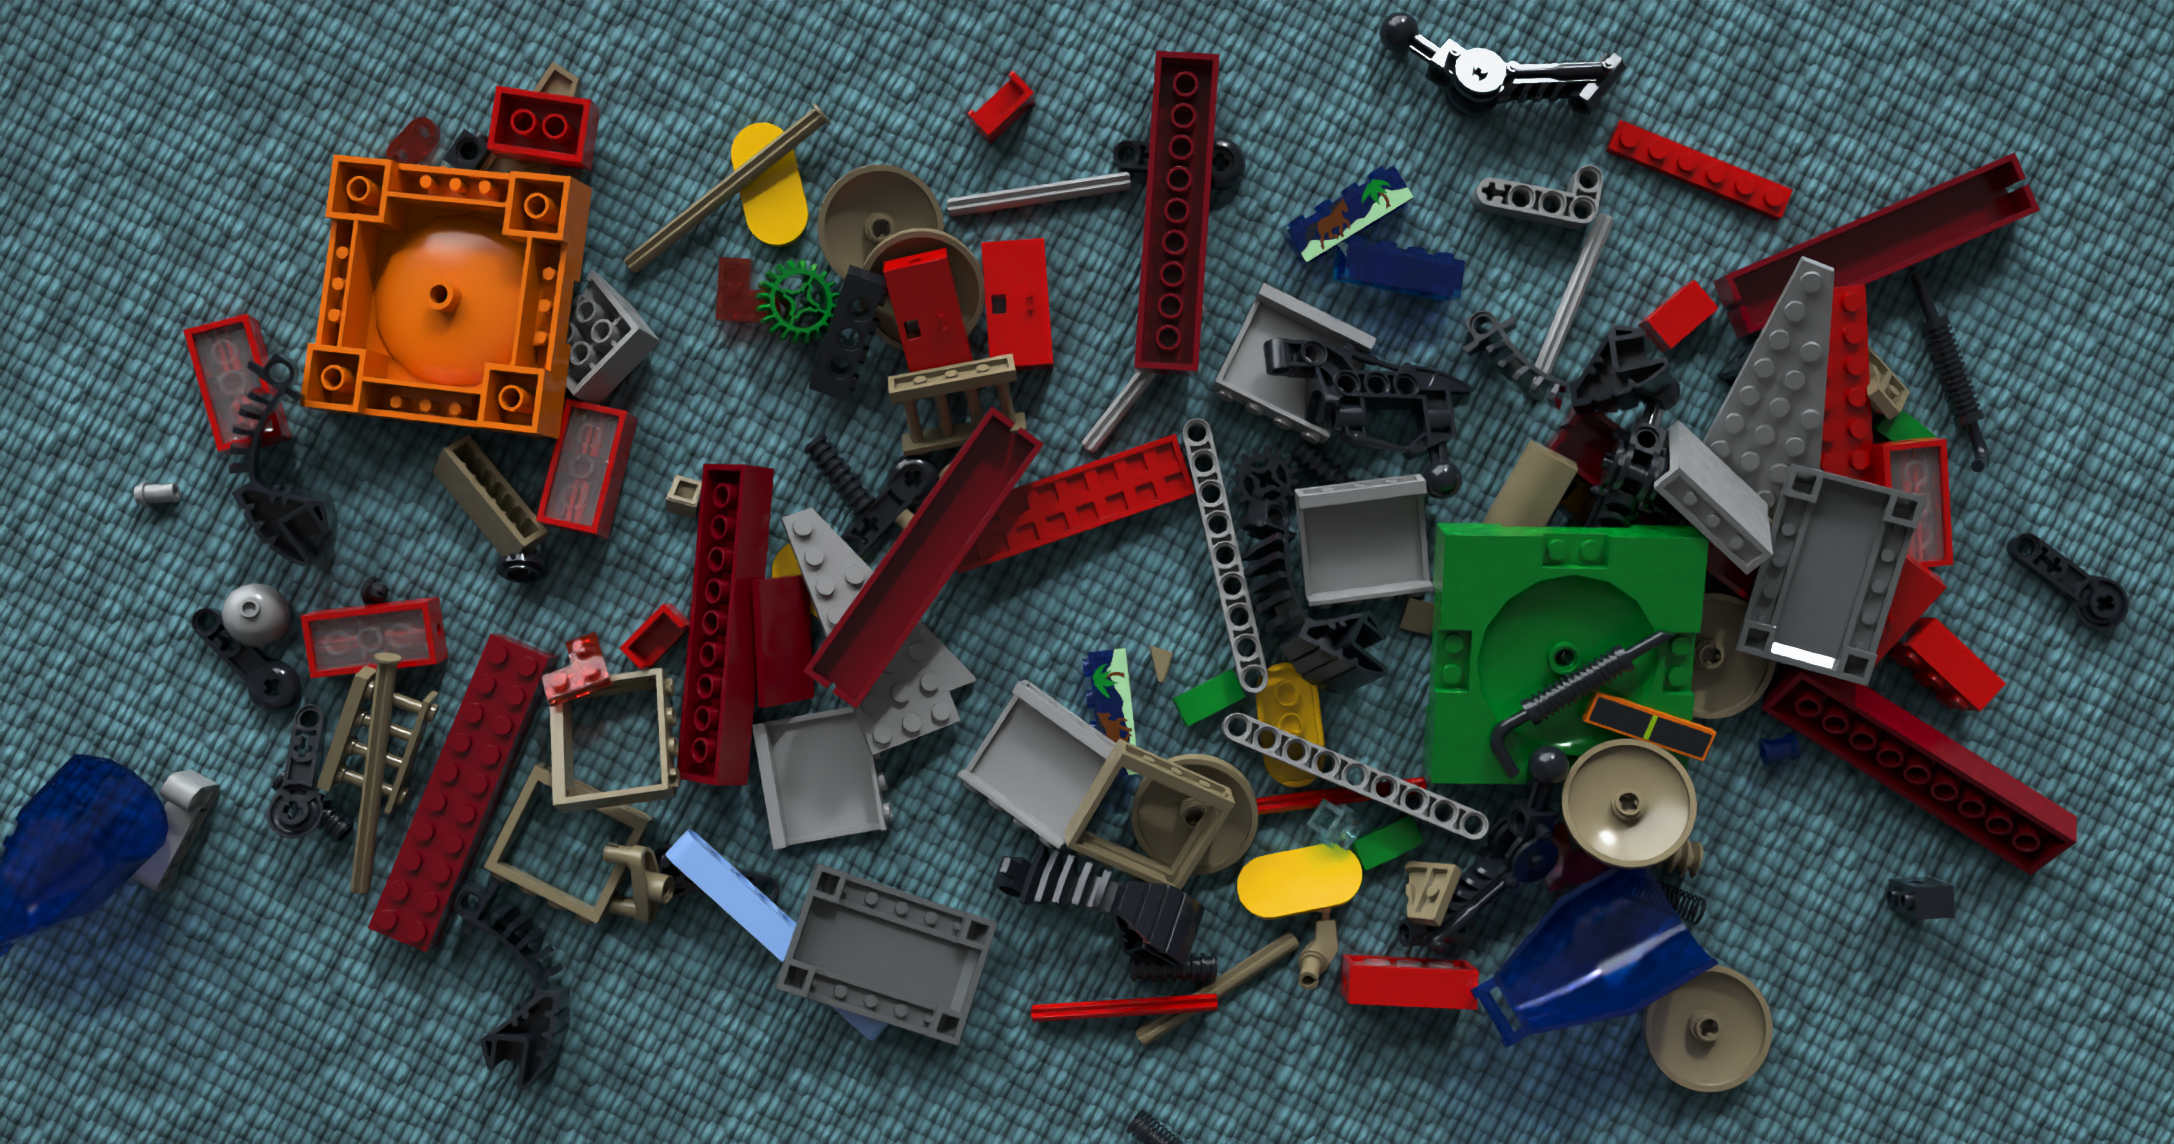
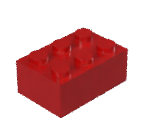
(543, 128)
(1946, 666)

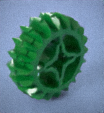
(785, 297)

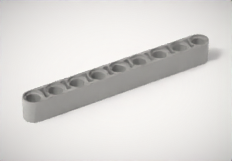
(1224, 540)
(1369, 777)

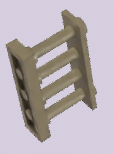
(950, 379)
(354, 717)

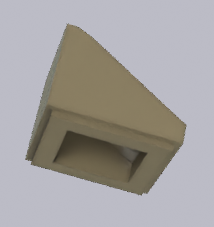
(684, 497)
(1417, 616)
(1161, 661)

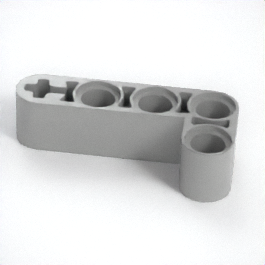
(1534, 195)
(187, 805)

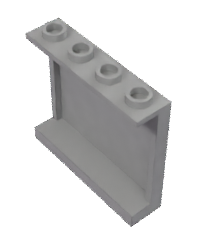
(1280, 397)
(1715, 500)
(1363, 540)
(1037, 763)
(819, 778)

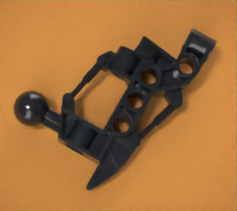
(1424, 393)

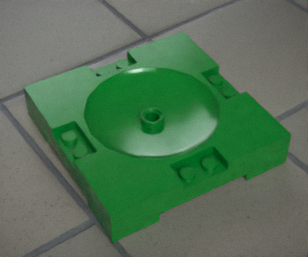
(1523, 596)

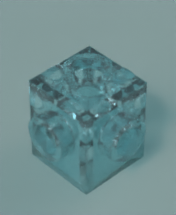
(1335, 824)

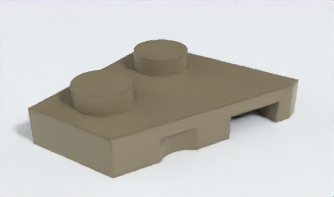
(1885, 388)
(1430, 891)

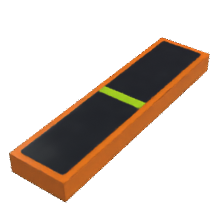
(1649, 725)

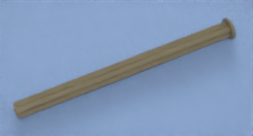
(726, 189)
(374, 770)

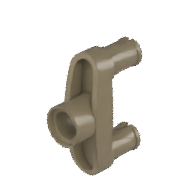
(648, 883)

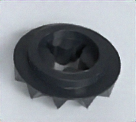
(522, 568)

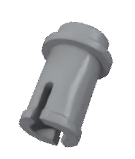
(156, 493)

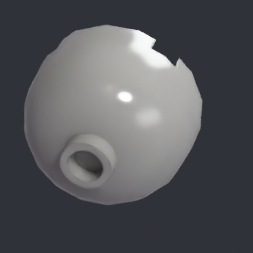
(256, 615)

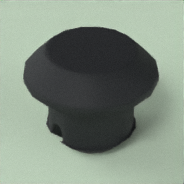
(373, 590)

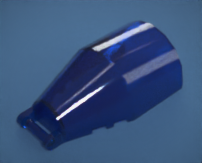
(76, 846)
(1595, 957)

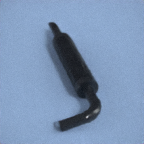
(1952, 372)
(1569, 690)

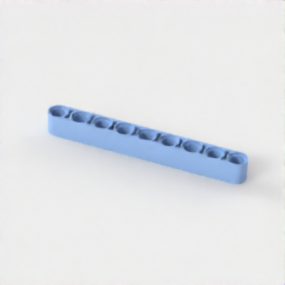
(747, 906)

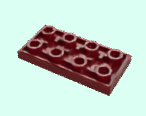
(782, 639)

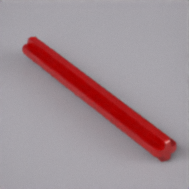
(1312, 799)
(1124, 1007)

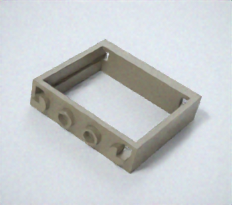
(562, 746)
(1171, 775)
(531, 885)

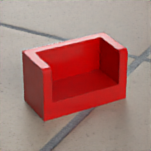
(1002, 108)
(1678, 316)
(656, 636)

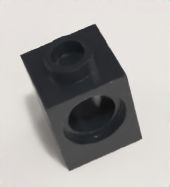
(458, 153)

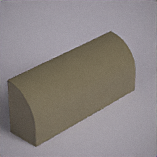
(1532, 488)
(488, 498)

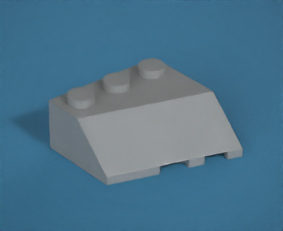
(604, 341)

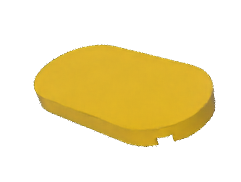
(776, 199)
(1295, 708)
(1299, 881)

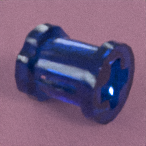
(1778, 749)

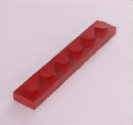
(1699, 170)

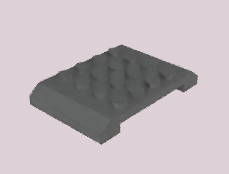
(1830, 573)
(886, 954)

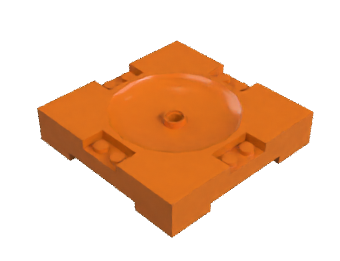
(509, 269)

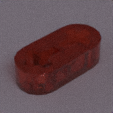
(412, 141)

